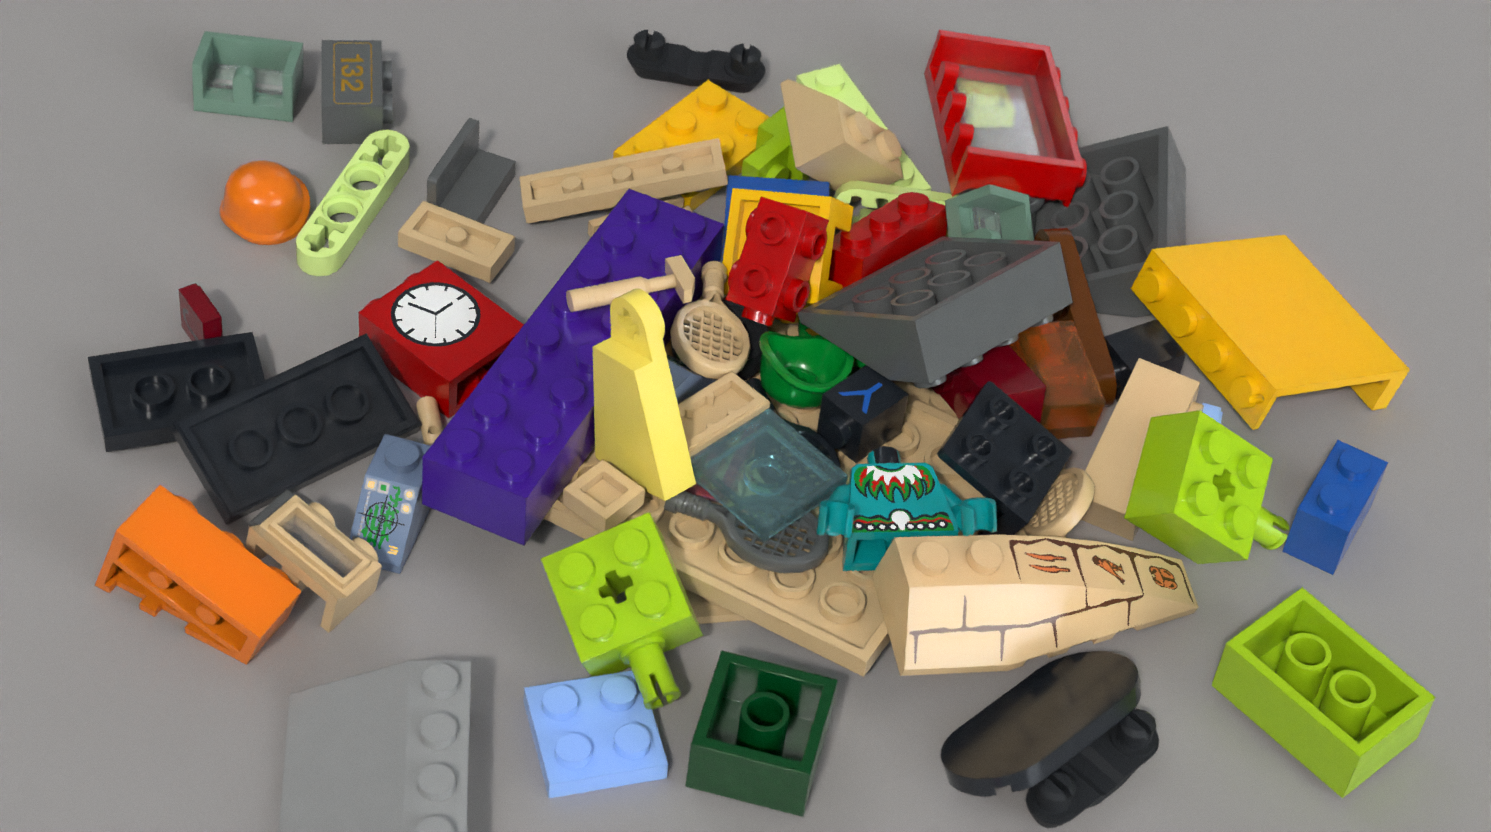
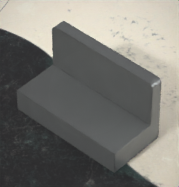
(468, 177)

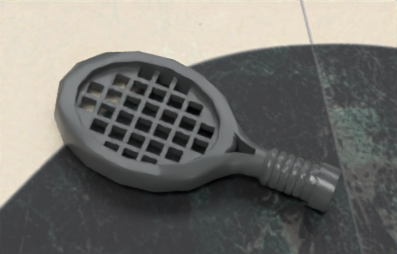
(749, 551)

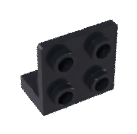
(1004, 456)

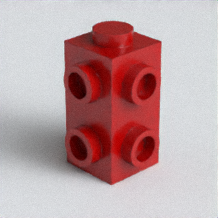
(776, 261)

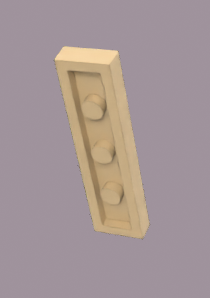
(603, 183)

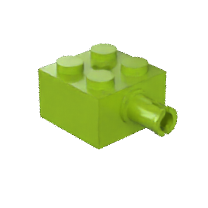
(1203, 490)
(631, 632)

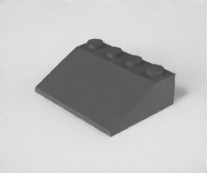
(1121, 213)
(944, 306)

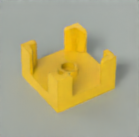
(837, 212)

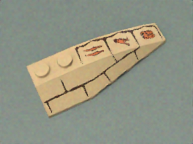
(1018, 597)

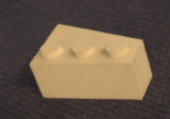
(1114, 463)

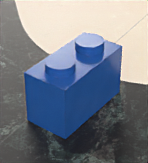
(1335, 507)

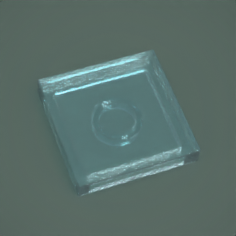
(766, 474)

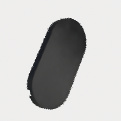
(1041, 723)

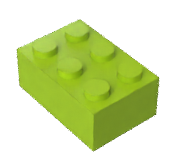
(1322, 691)

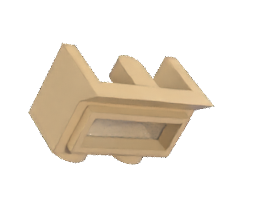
(318, 557)

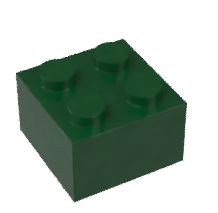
(761, 733)

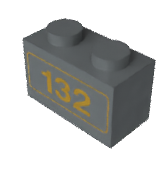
(353, 90)

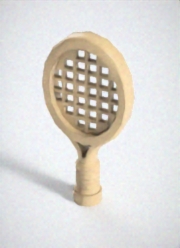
(715, 313)
(1063, 504)

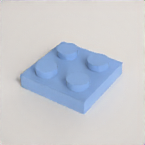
(594, 734)

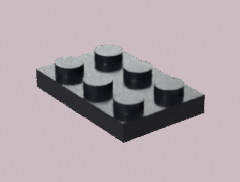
(153, 387)

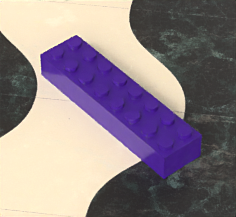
(534, 409)

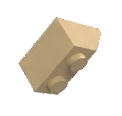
(836, 141)

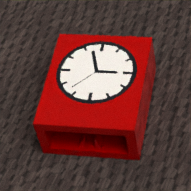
(438, 334)

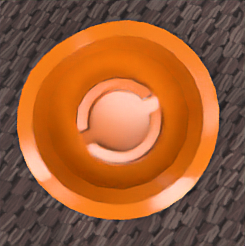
(265, 203)

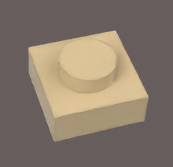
(603, 496)

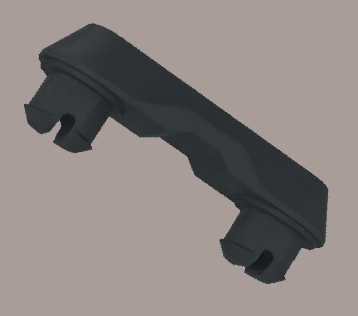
(674, 63)
(1094, 771)

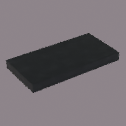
(294, 428)

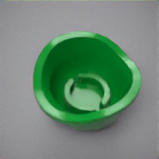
(801, 368)

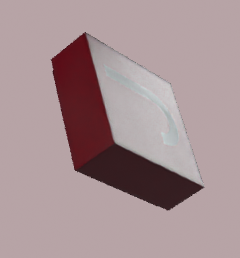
(198, 314)

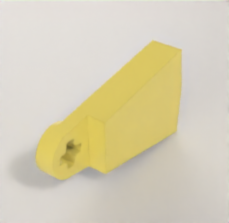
(636, 400)

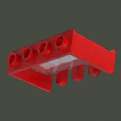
(1003, 117)

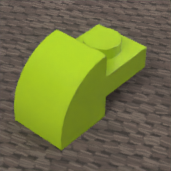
(773, 151)

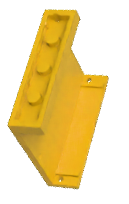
(1265, 324)

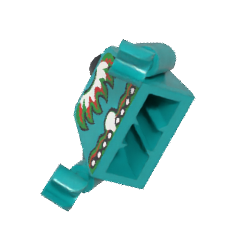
(896, 501)

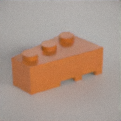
(198, 575)

